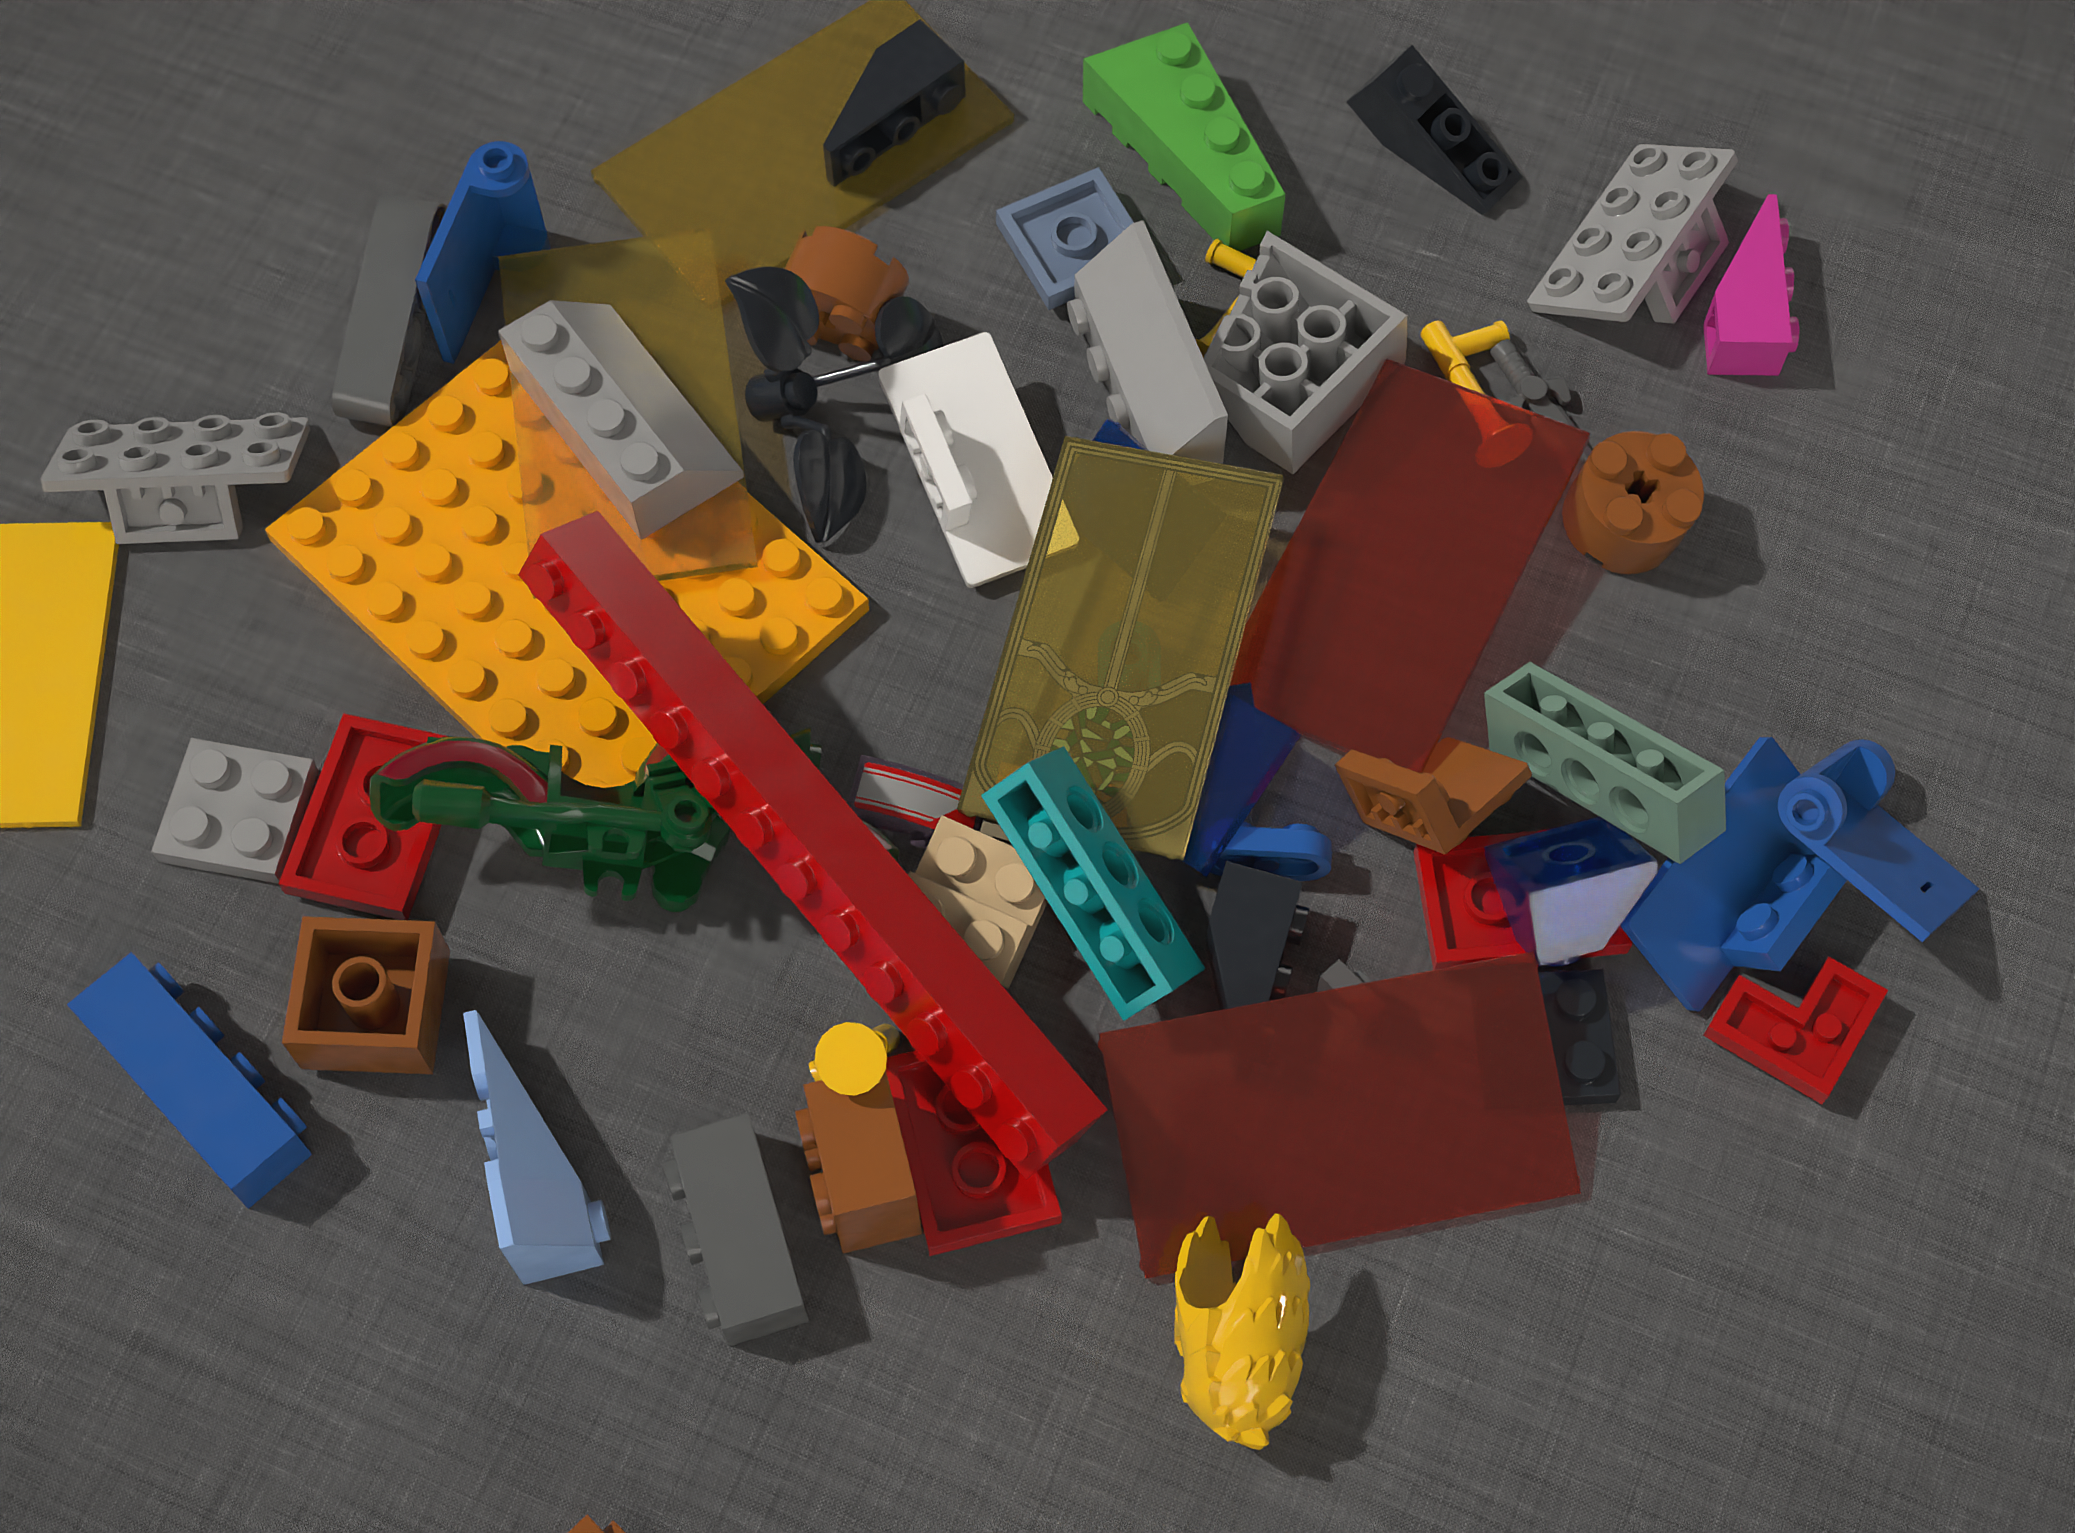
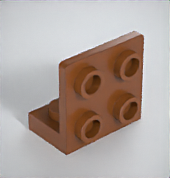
(1442, 802)

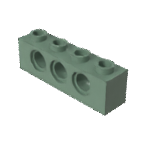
(1607, 762)

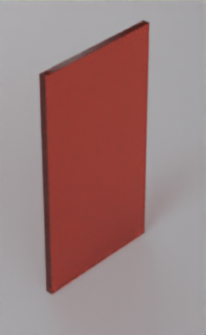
(1404, 565)
(1342, 1110)

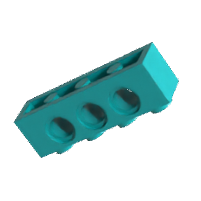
(1093, 882)

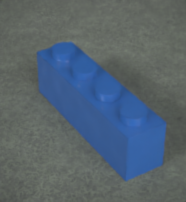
(191, 1079)

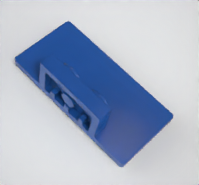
(1738, 897)

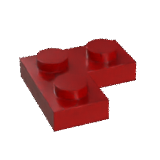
(1800, 1044)

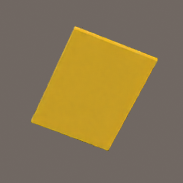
(51, 665)

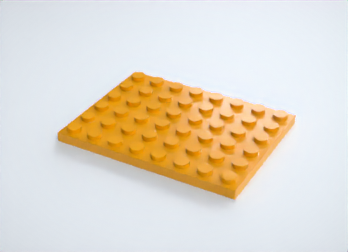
(427, 558)

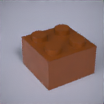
(366, 995)
(866, 1173)

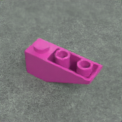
(1749, 315)

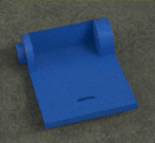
(487, 217)
(1839, 819)

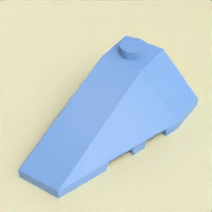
(535, 1195)

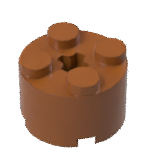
(847, 286)
(1633, 501)

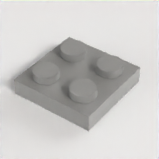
(235, 810)

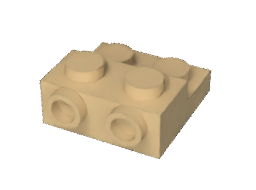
(982, 894)

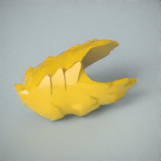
(1241, 1338)

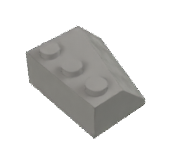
(1299, 352)

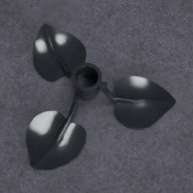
(778, 321)

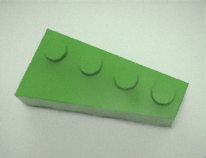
(1188, 130)

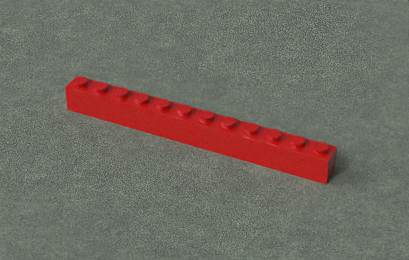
(812, 843)

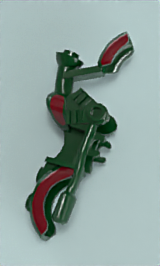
(572, 825)

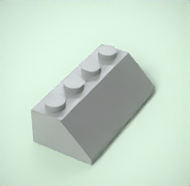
(1147, 351)
(617, 412)

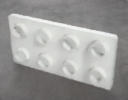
(972, 453)

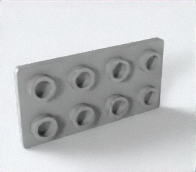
(1643, 238)
(176, 476)

